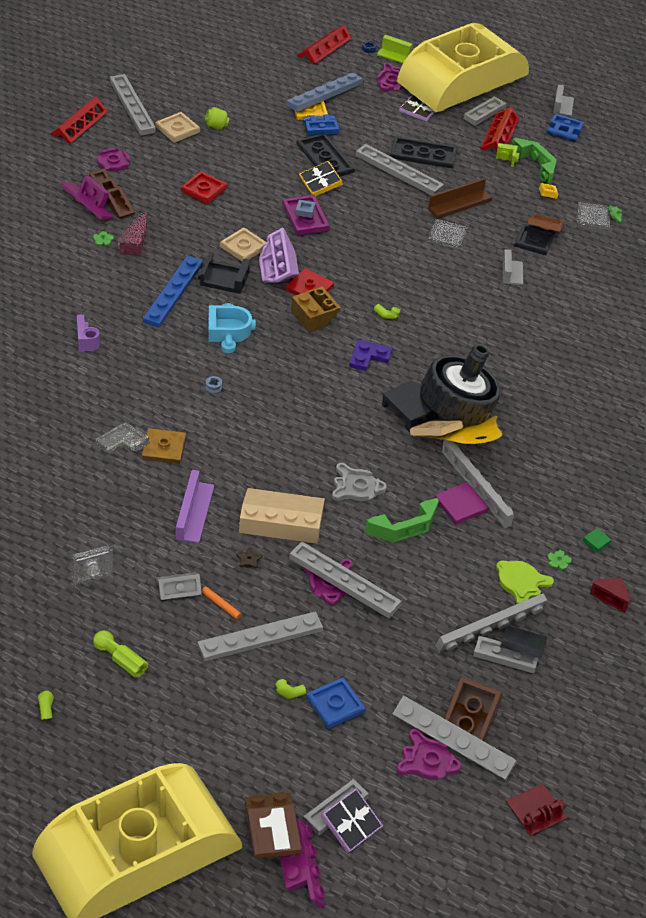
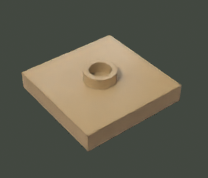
(177, 127)
(243, 244)
(436, 428)

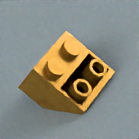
(314, 308)

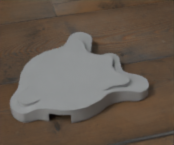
(356, 484)

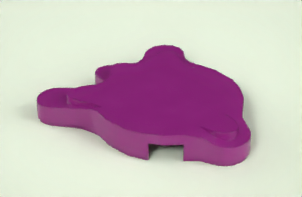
(388, 78)
(324, 589)
(427, 758)

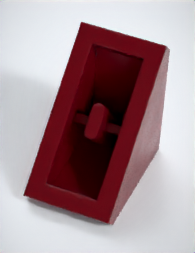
(611, 592)

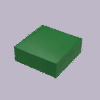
(597, 540)

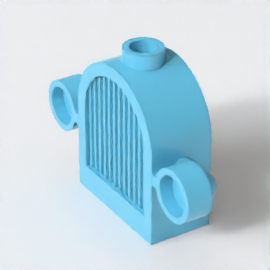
(229, 325)

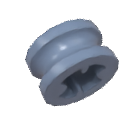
(213, 380)

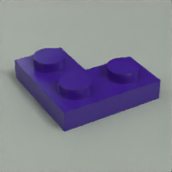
(365, 351)

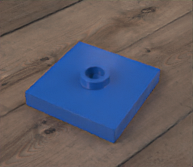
(335, 703)

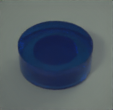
(369, 47)

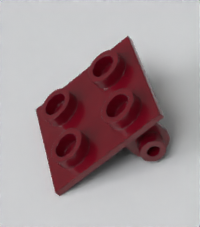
(537, 809)

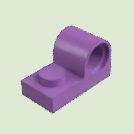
(87, 336)

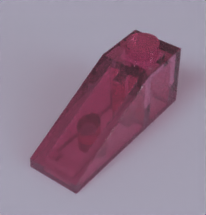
(133, 236)

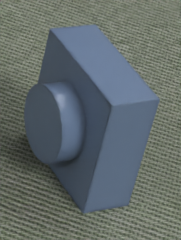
(305, 208)

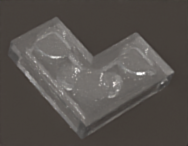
(120, 435)

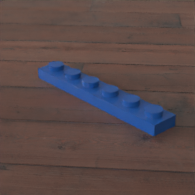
(172, 291)

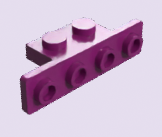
(90, 195)
(302, 868)

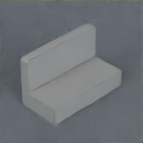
(563, 104)
(511, 270)
(179, 585)

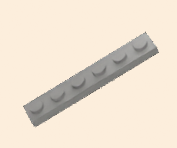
(132, 104)
(399, 170)
(482, 487)
(345, 580)
(484, 626)
(259, 636)
(454, 737)

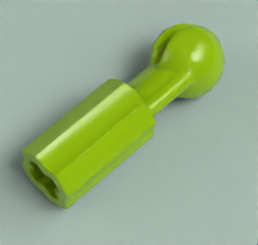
(120, 654)

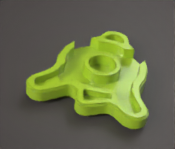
(521, 579)

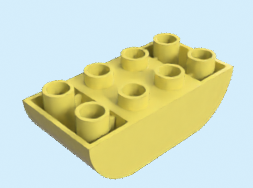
(460, 66)
(132, 841)

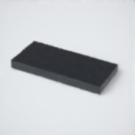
(321, 149)
(423, 152)

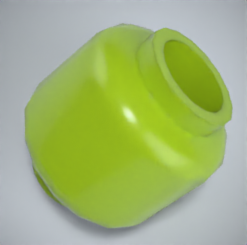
(216, 118)

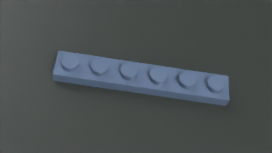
(324, 92)

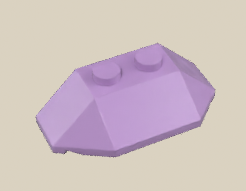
(278, 258)

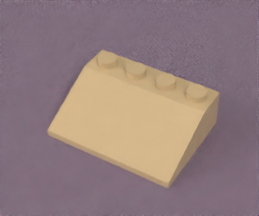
(281, 515)

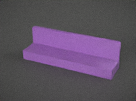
(194, 509)

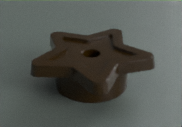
(243, 556)

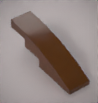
(117, 199)

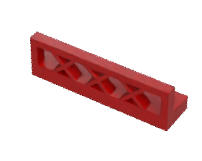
(326, 44)
(76, 118)
(500, 129)

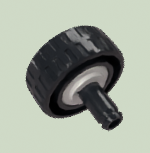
(461, 387)

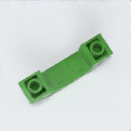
(541, 155)
(381, 527)

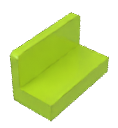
(395, 49)

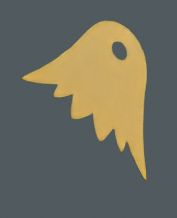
(469, 433)

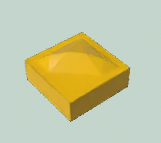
(548, 190)

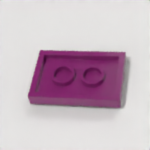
(305, 225)

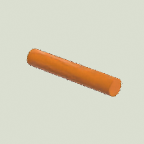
(221, 603)

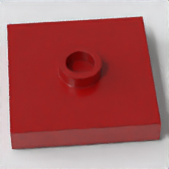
(204, 187)
(308, 281)

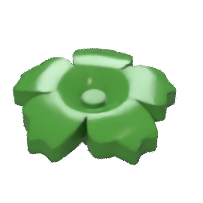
(615, 213)
(103, 238)
(559, 559)

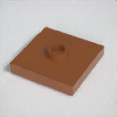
(546, 222)

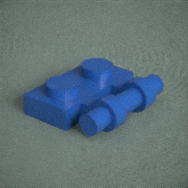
(321, 124)
(561, 124)

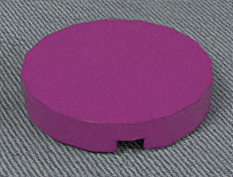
(117, 162)

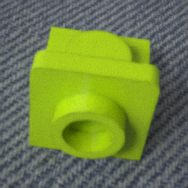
(507, 152)

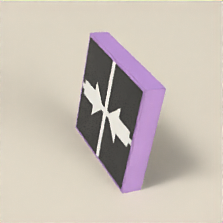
(416, 108)
(351, 820)

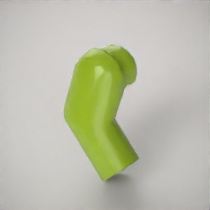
(386, 314)
(289, 692)
(45, 702)

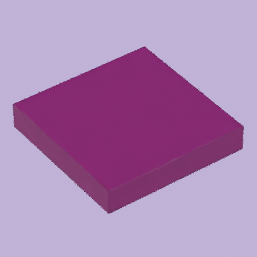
(461, 503)

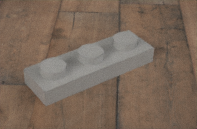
(484, 111)
(492, 651)
(314, 817)

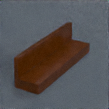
(458, 199)

